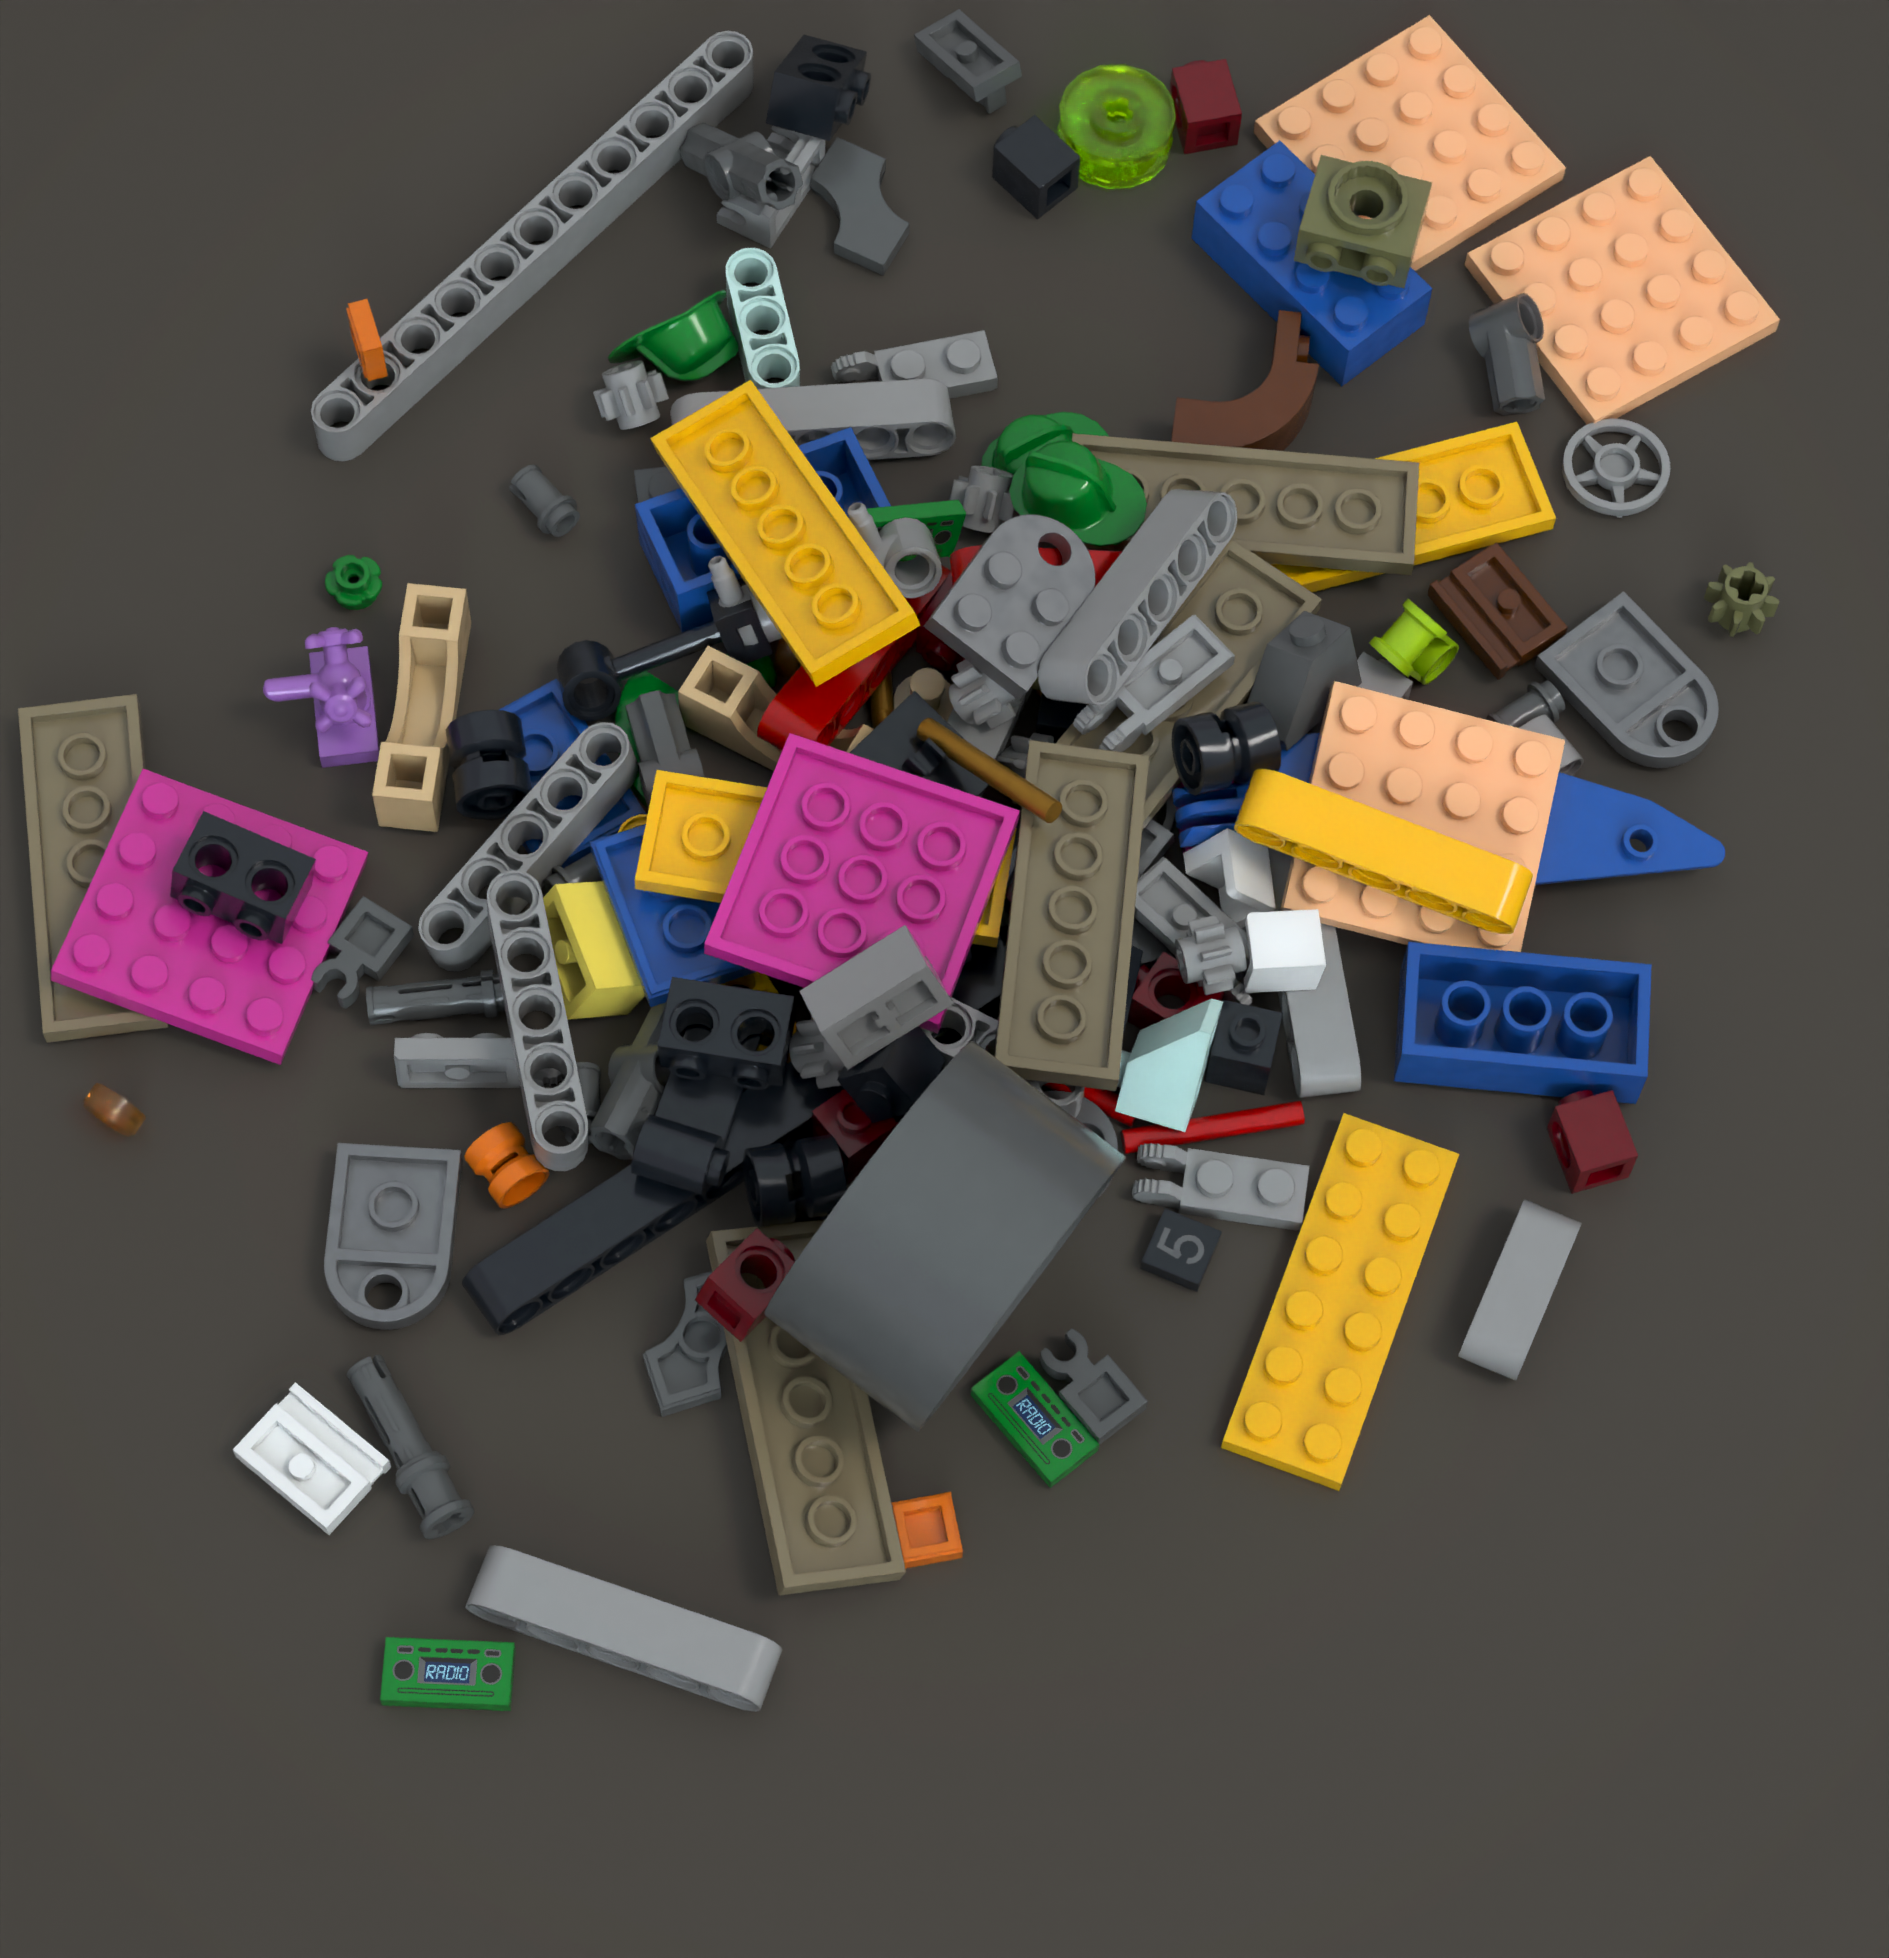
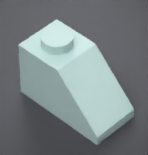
(1168, 1066)

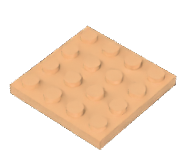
(1430, 119)
(1625, 291)
(1440, 772)

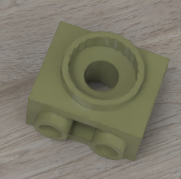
(1372, 248)

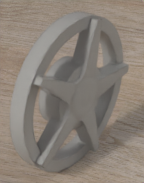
(1616, 467)

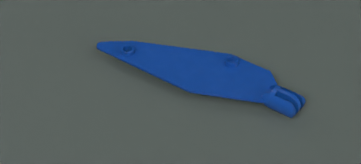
(1583, 838)

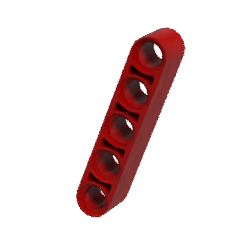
(826, 709)

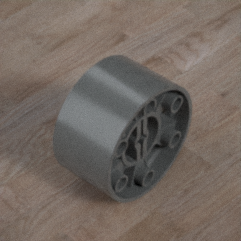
(943, 1234)

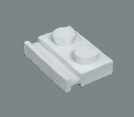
(312, 1458)

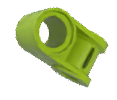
(1416, 645)

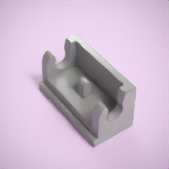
(759, 220)
(876, 997)

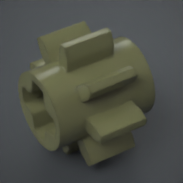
(1747, 585)

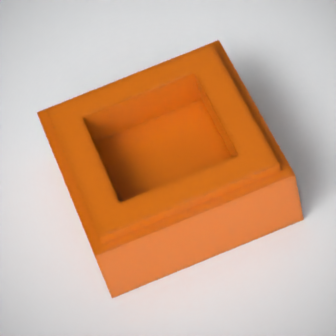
(366, 340)
(927, 1530)

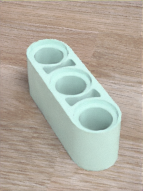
(761, 309)

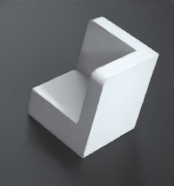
(1238, 871)
(1284, 951)

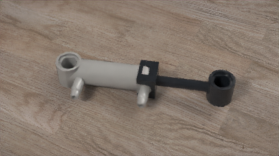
(737, 619)

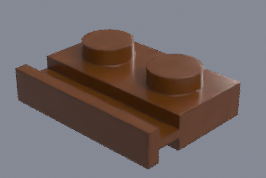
(1497, 610)

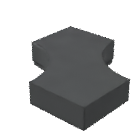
(851, 185)
(689, 1361)

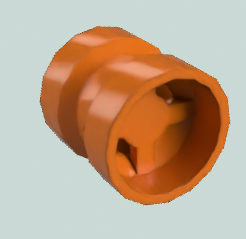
(506, 1165)

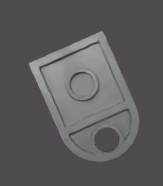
(1013, 601)
(1631, 682)
(391, 1225)

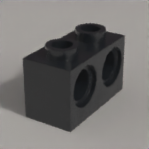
(818, 87)
(250, 866)
(731, 1016)

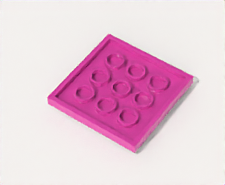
(850, 858)
(193, 969)

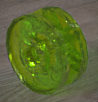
(1118, 125)

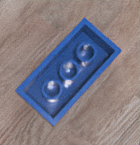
(1252, 234)
(682, 544)
(1522, 1022)

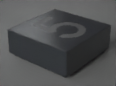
(1181, 1250)

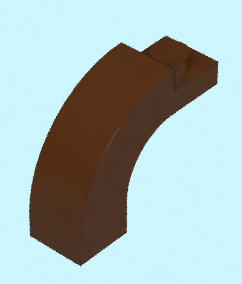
(1267, 416)

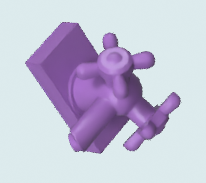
(341, 695)

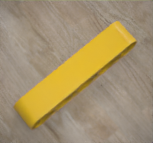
(1383, 851)

